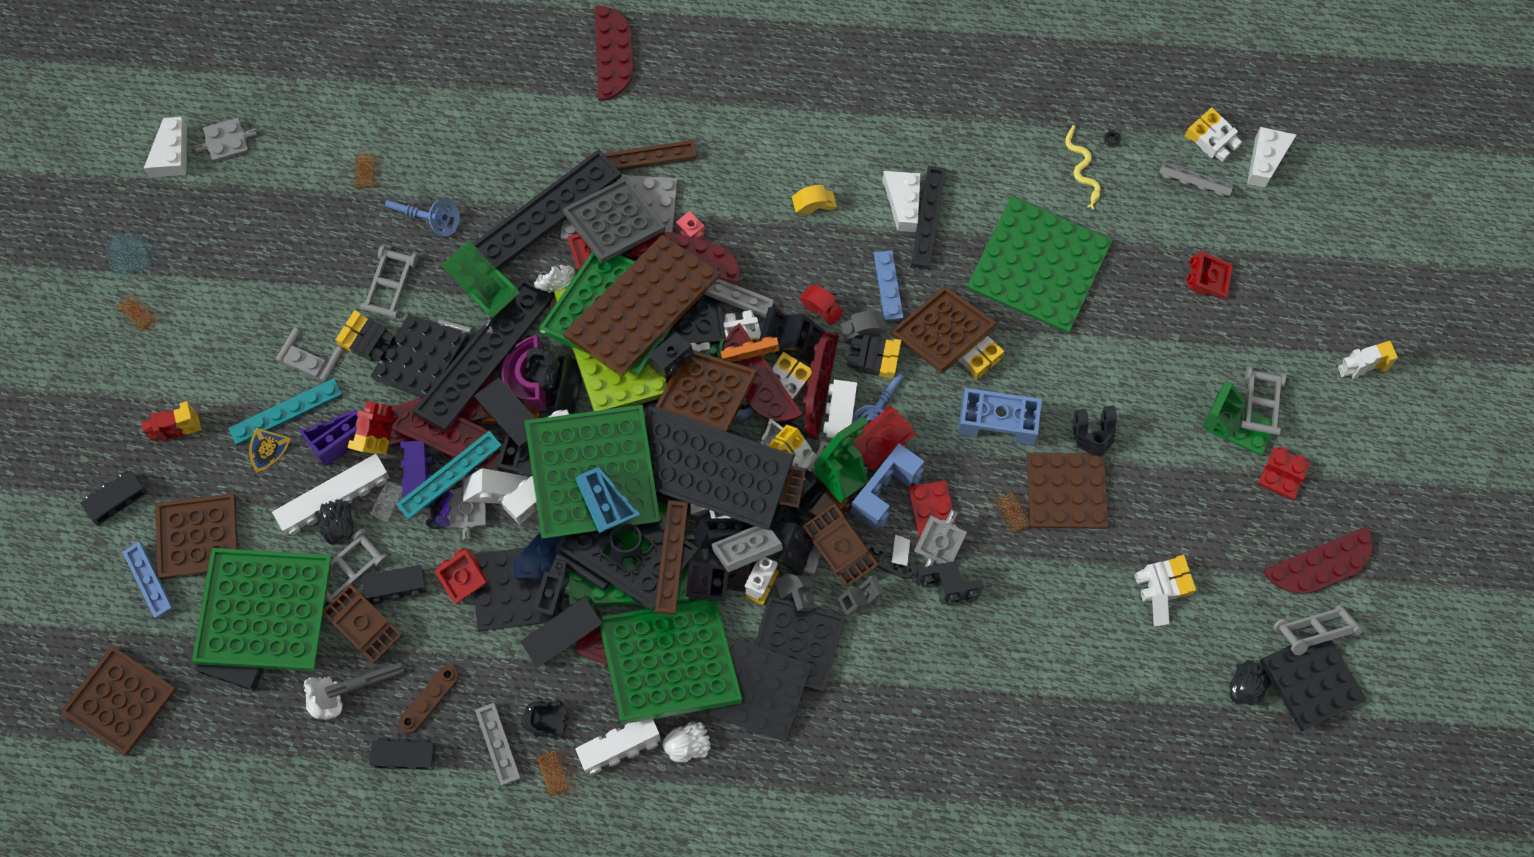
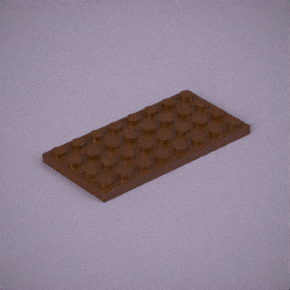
(642, 305)

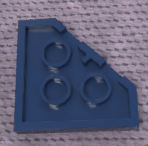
(537, 558)

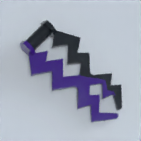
(436, 519)

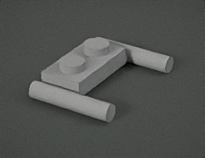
(305, 361)

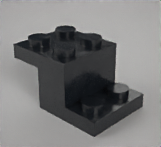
(794, 333)
(513, 458)
(794, 540)
(712, 581)
(949, 583)

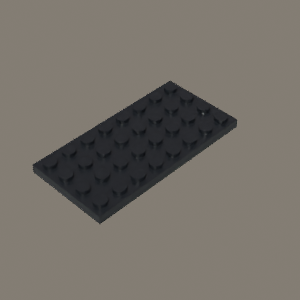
(716, 468)

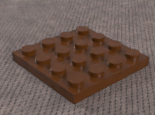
(944, 329)
(707, 391)
(1066, 490)
(189, 532)
(118, 701)

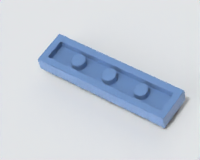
(888, 286)
(148, 580)

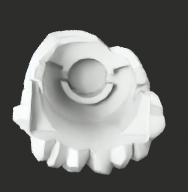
(556, 279)
(317, 701)
(687, 742)

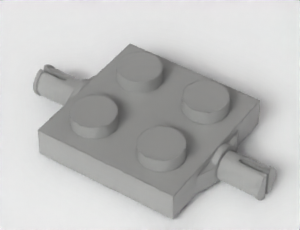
(225, 139)
(465, 514)
(940, 540)

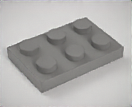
(746, 547)

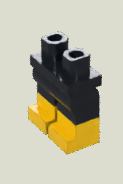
(364, 337)
(876, 356)

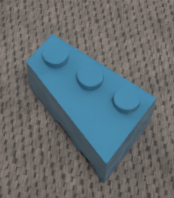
(604, 500)

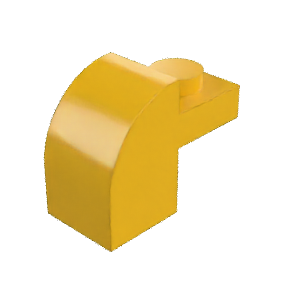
(812, 198)

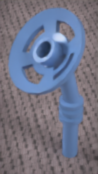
(434, 218)
(874, 410)

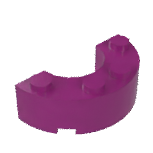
(514, 374)

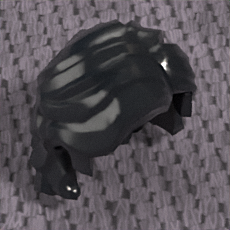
(543, 367)
(335, 521)
(1249, 683)
(545, 719)

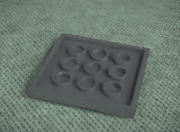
(614, 220)

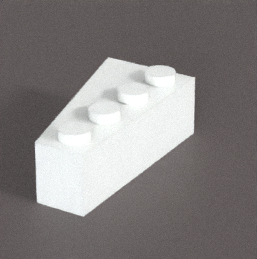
(618, 745)

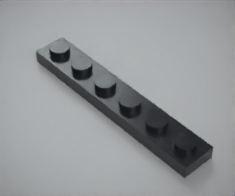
(928, 217)

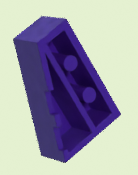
(331, 438)
(416, 465)

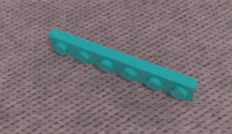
(286, 411)
(449, 475)

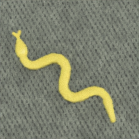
(1077, 171)

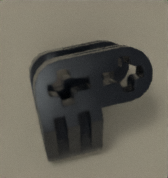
(1097, 441)

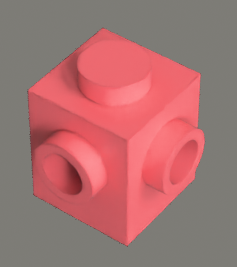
(690, 226)

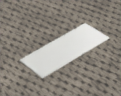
(900, 550)
(1160, 609)

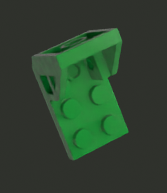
(480, 279)
(1226, 417)
(841, 464)

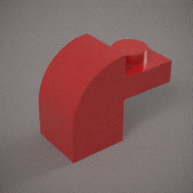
(821, 301)

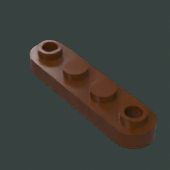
(428, 699)

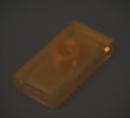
(364, 170)
(135, 313)
(1012, 512)
(552, 773)

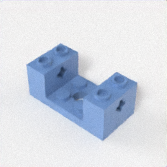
(980, 408)
(900, 464)

